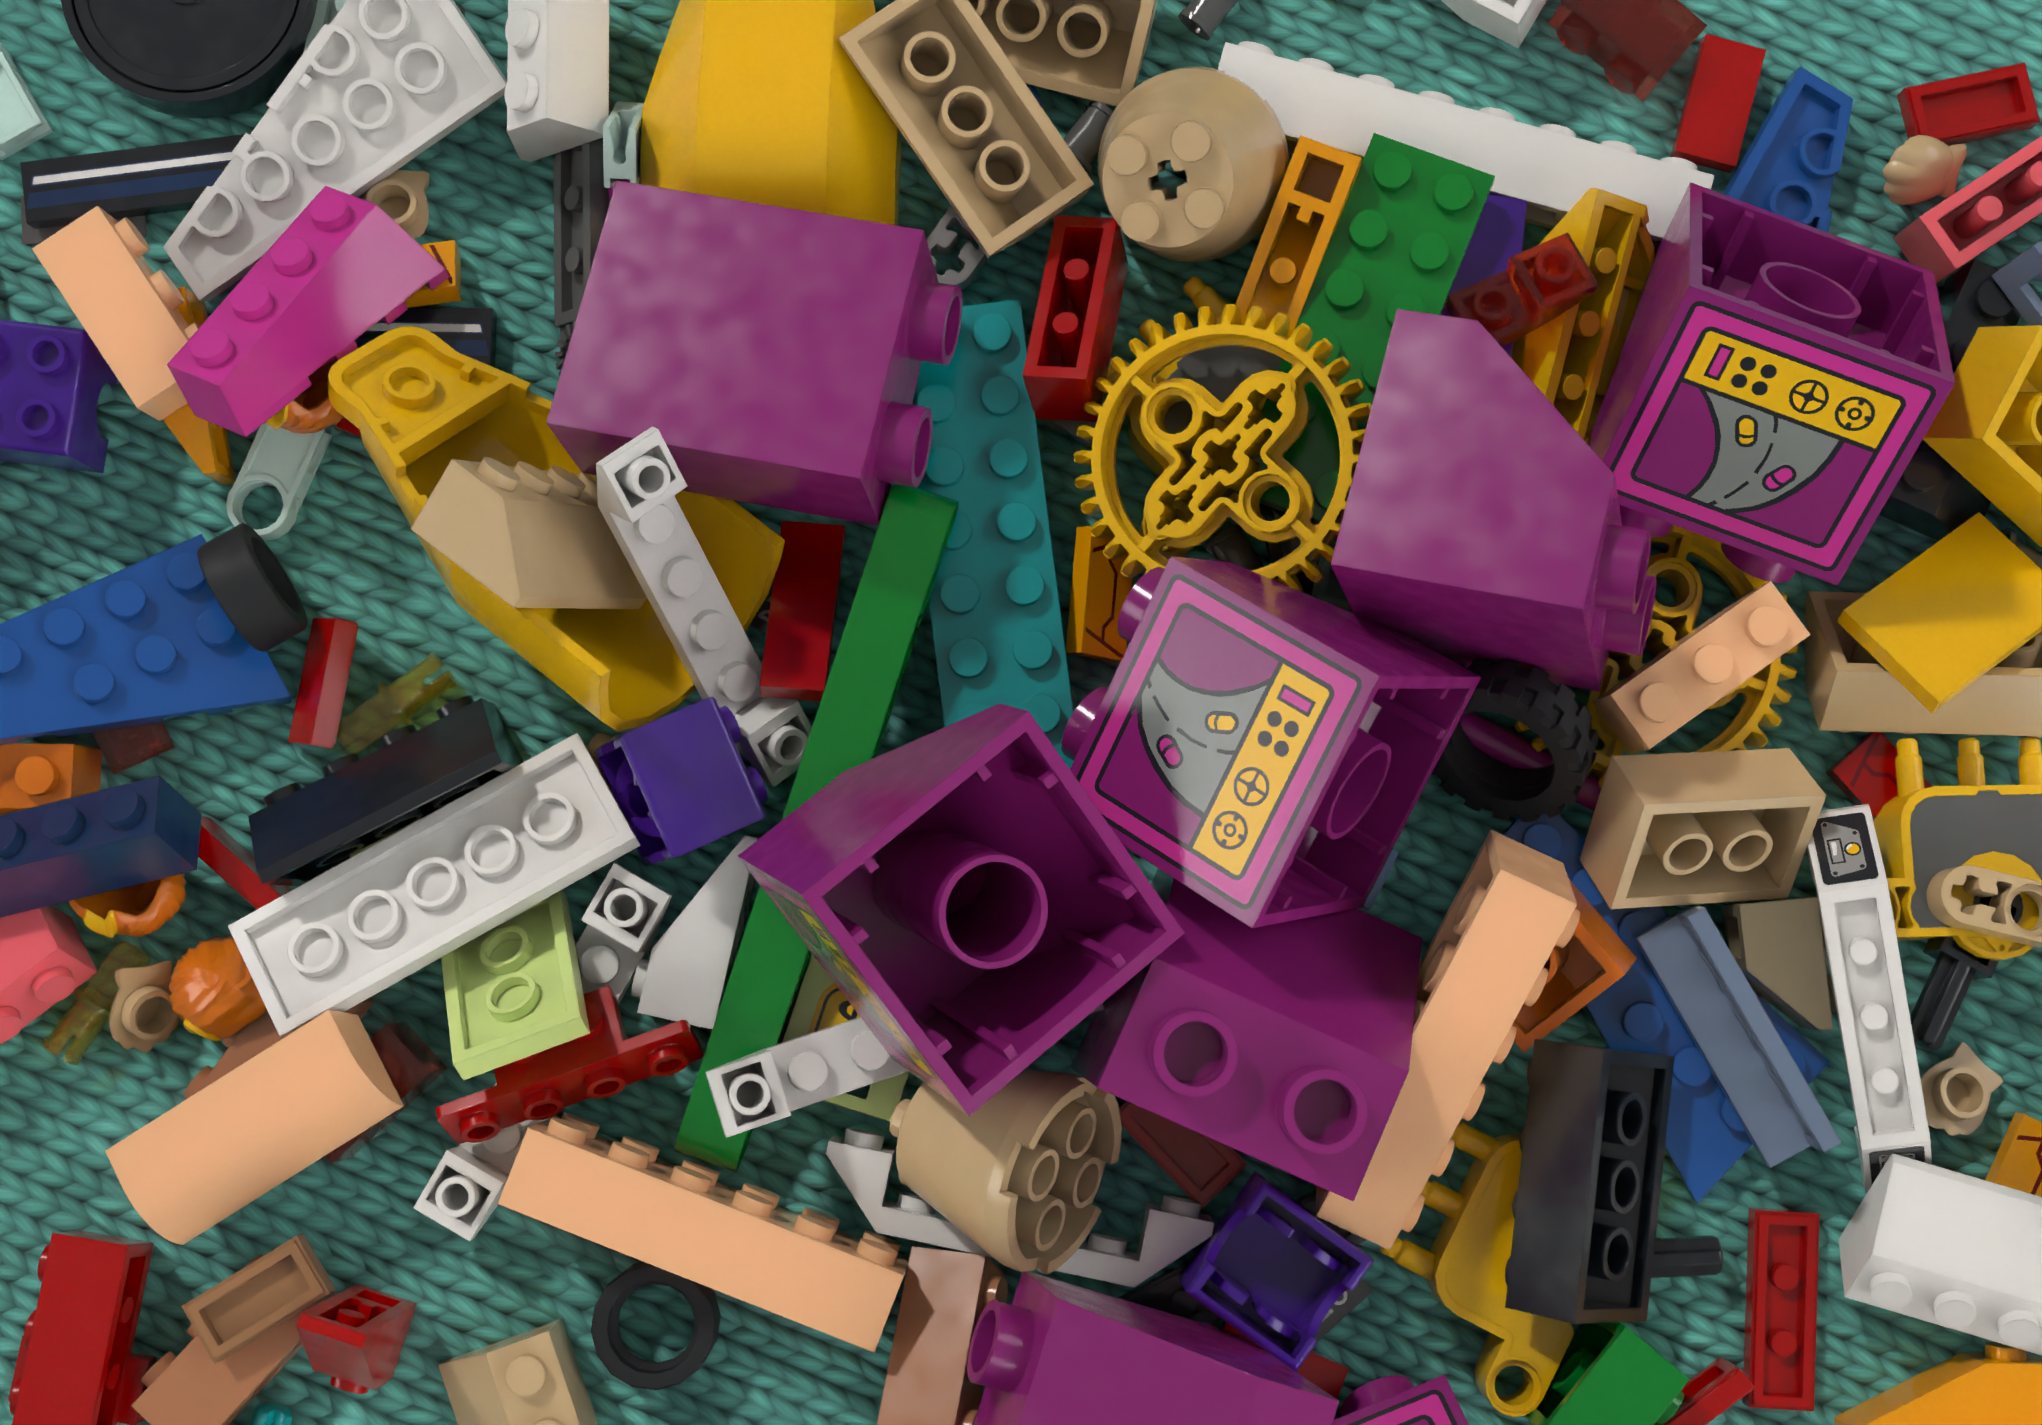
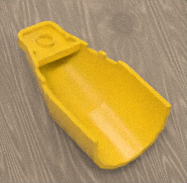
(433, 405)

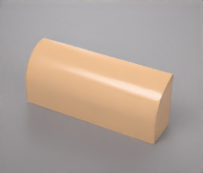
(255, 1127)

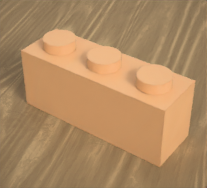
(121, 305)
(1701, 668)

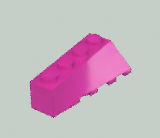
(301, 309)

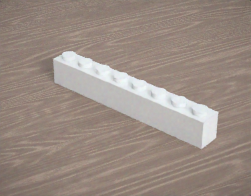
(1528, 161)

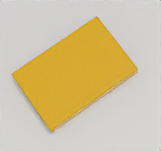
(1950, 612)

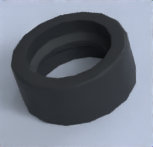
(252, 587)
(629, 1367)

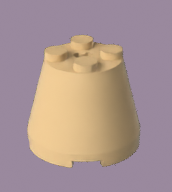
(1222, 141)
(1017, 1167)

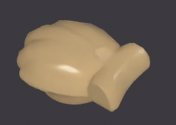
(1923, 170)
(403, 199)
(142, 1008)
(1958, 1091)

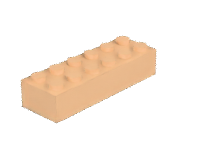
(1468, 994)
(706, 1229)

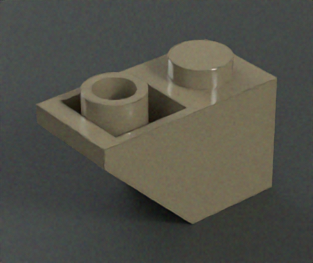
(1783, 956)

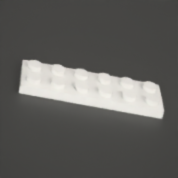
(433, 886)

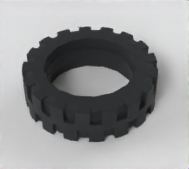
(1547, 712)

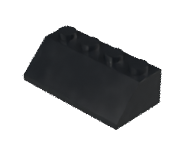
(1931, 492)
(377, 795)
(1589, 1183)

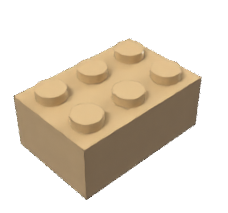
(1701, 827)

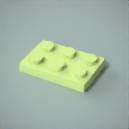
(514, 990)

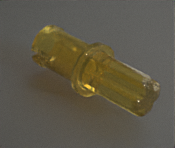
(393, 705)
(93, 1004)

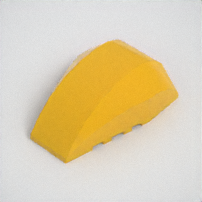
(770, 110)

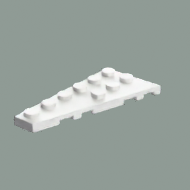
(345, 117)

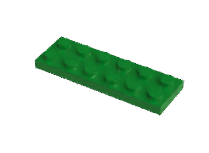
(1389, 252)

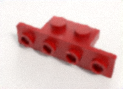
(571, 1072)

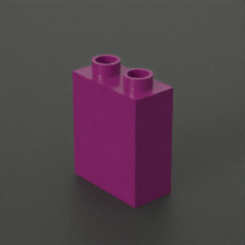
(759, 348)

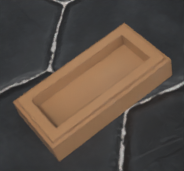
(258, 1298)

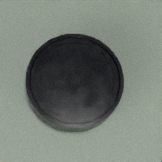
(192, 53)

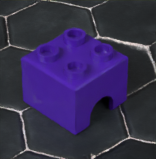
(51, 396)
(683, 780)
(1274, 1270)

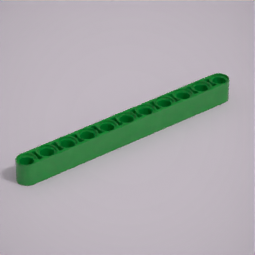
(843, 735)

